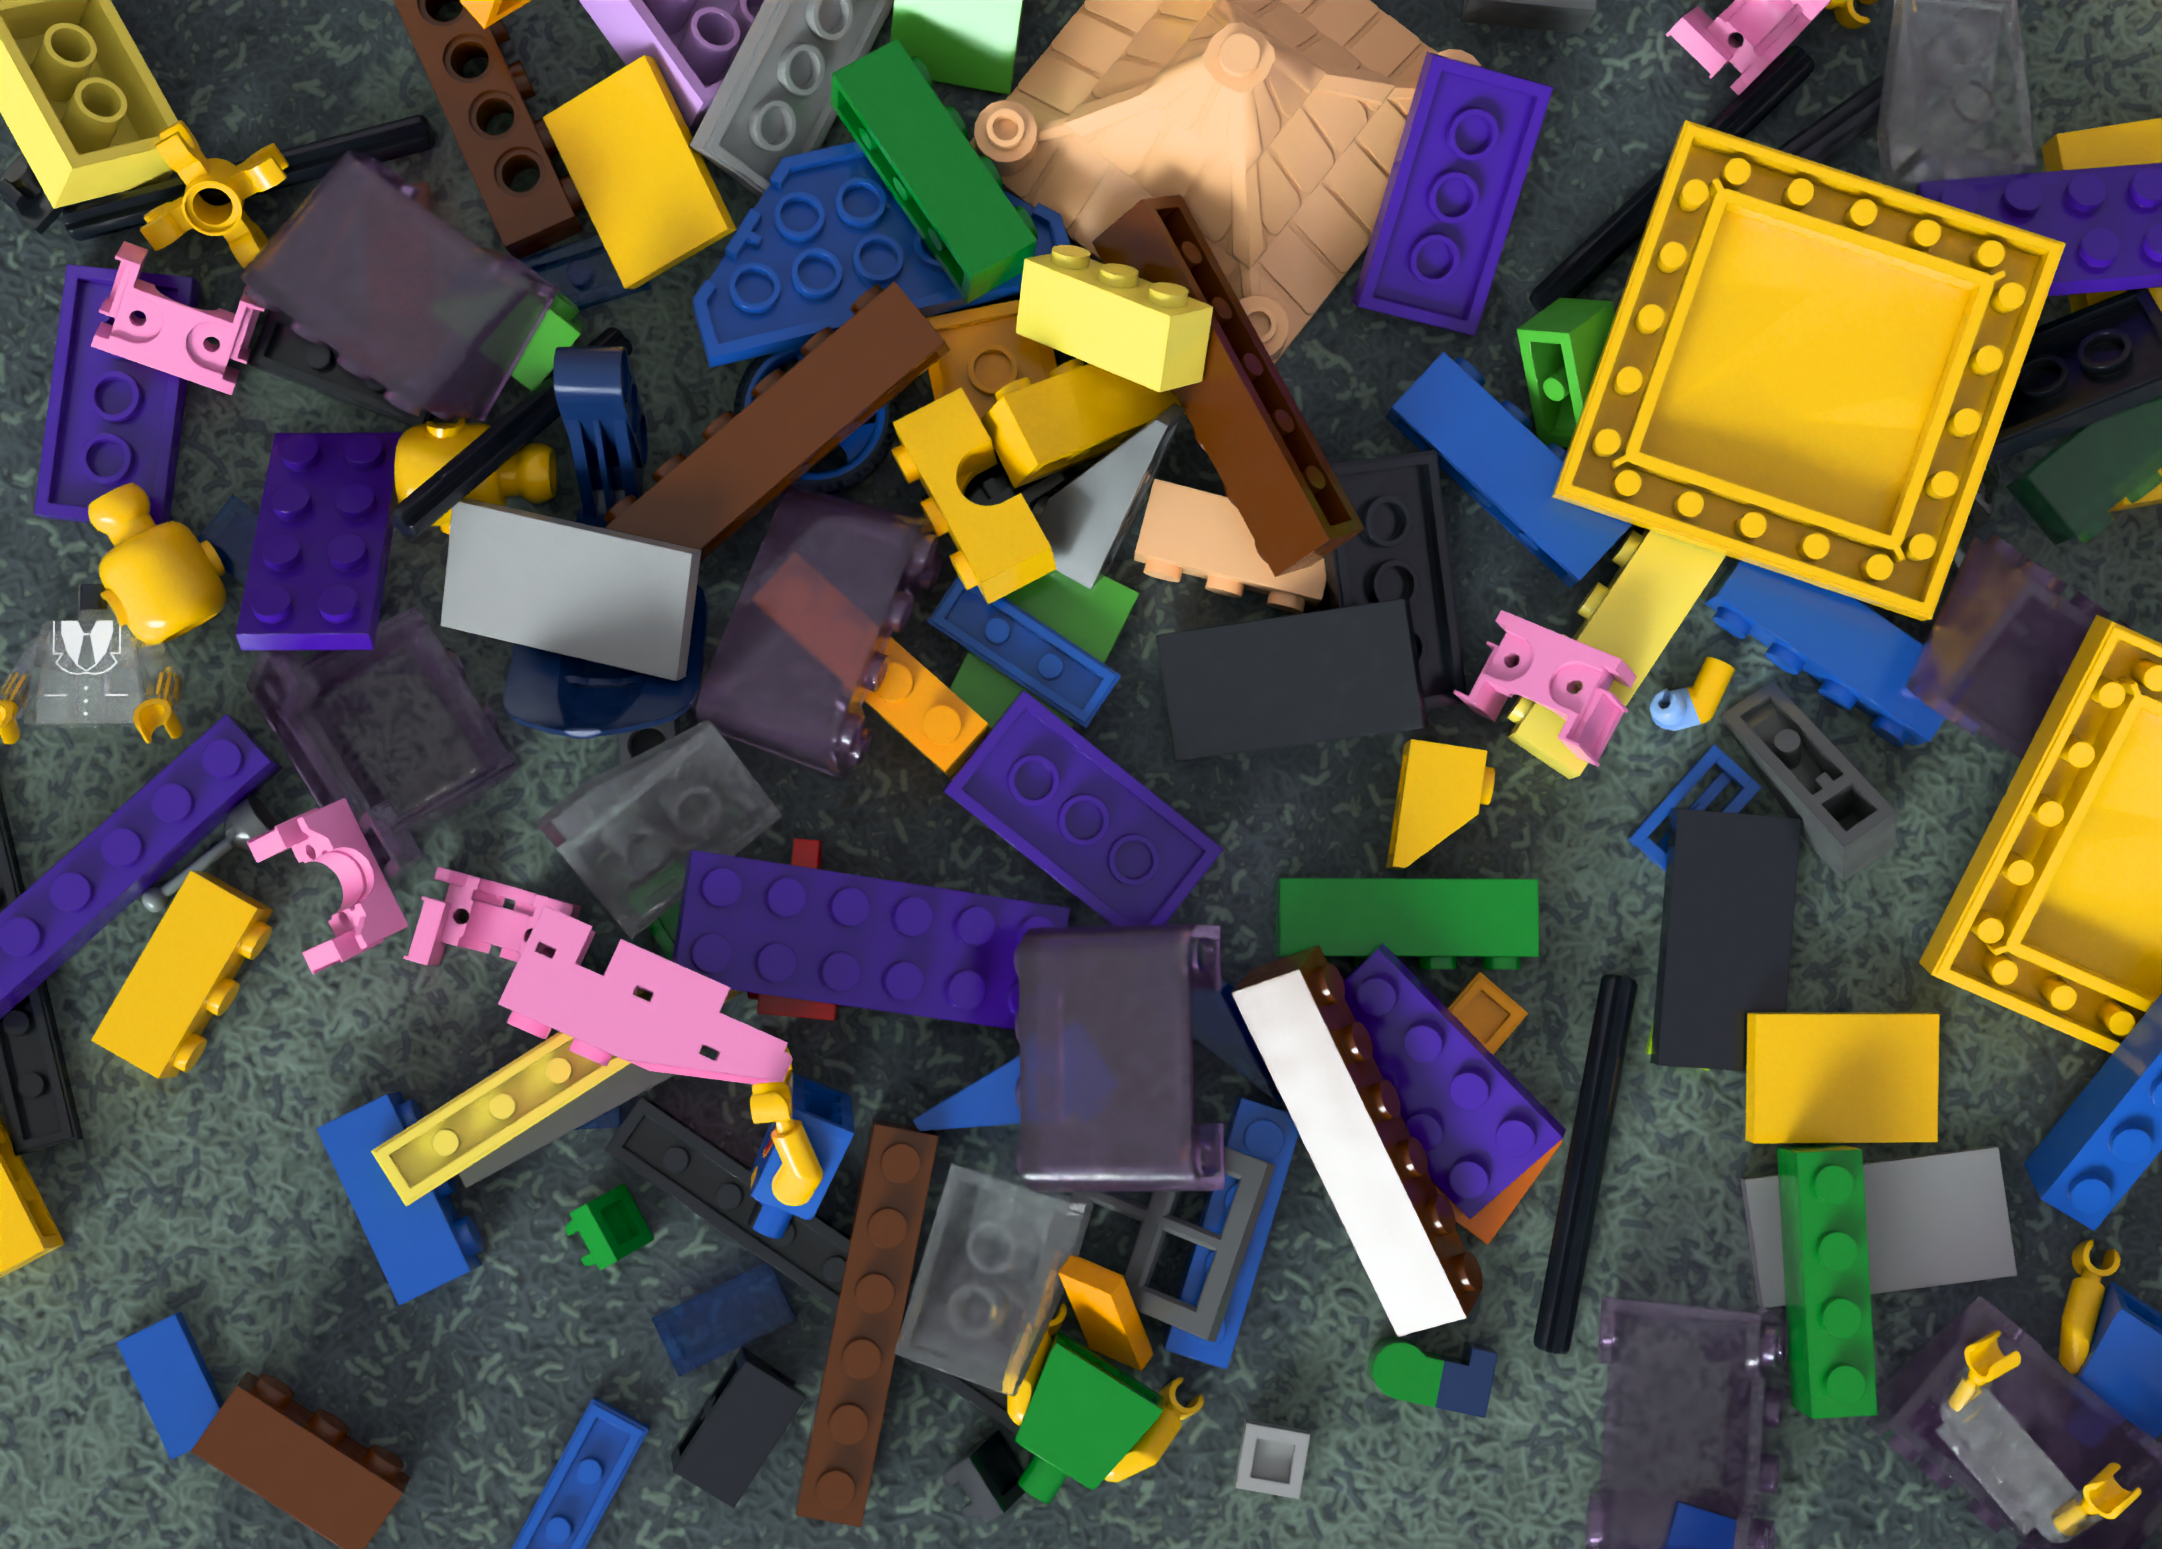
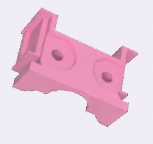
(1765, 27)
(172, 333)
(1551, 673)
(368, 904)
(487, 919)

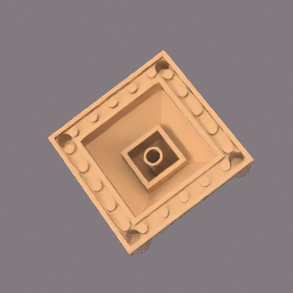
(1249, 109)

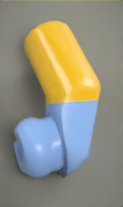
(1695, 703)

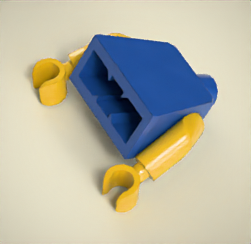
(800, 1149)
(2113, 1342)

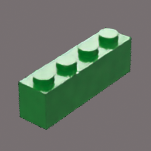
(933, 169)
(1411, 918)
(1827, 1281)

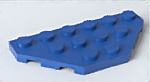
(818, 245)

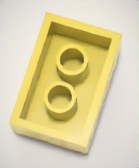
(80, 99)

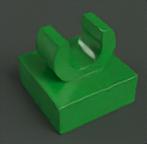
(609, 1227)

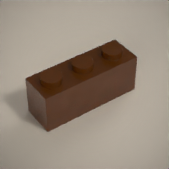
(303, 1462)

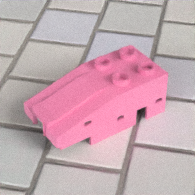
(613, 1021)

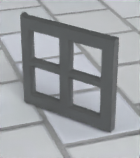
(1229, 1246)

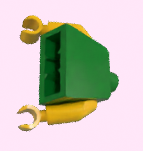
(1089, 1417)

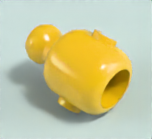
(432, 445)
(155, 574)

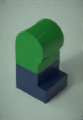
(1434, 1378)

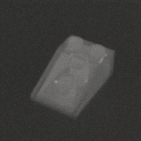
(1954, 93)
(638, 821)
(990, 1277)

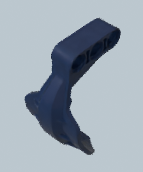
(609, 455)

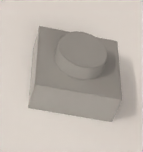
(1272, 1459)

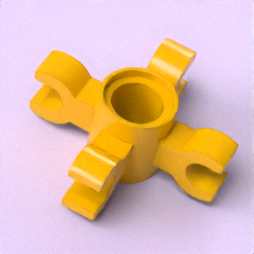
(190, 211)

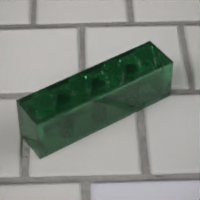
(2092, 472)

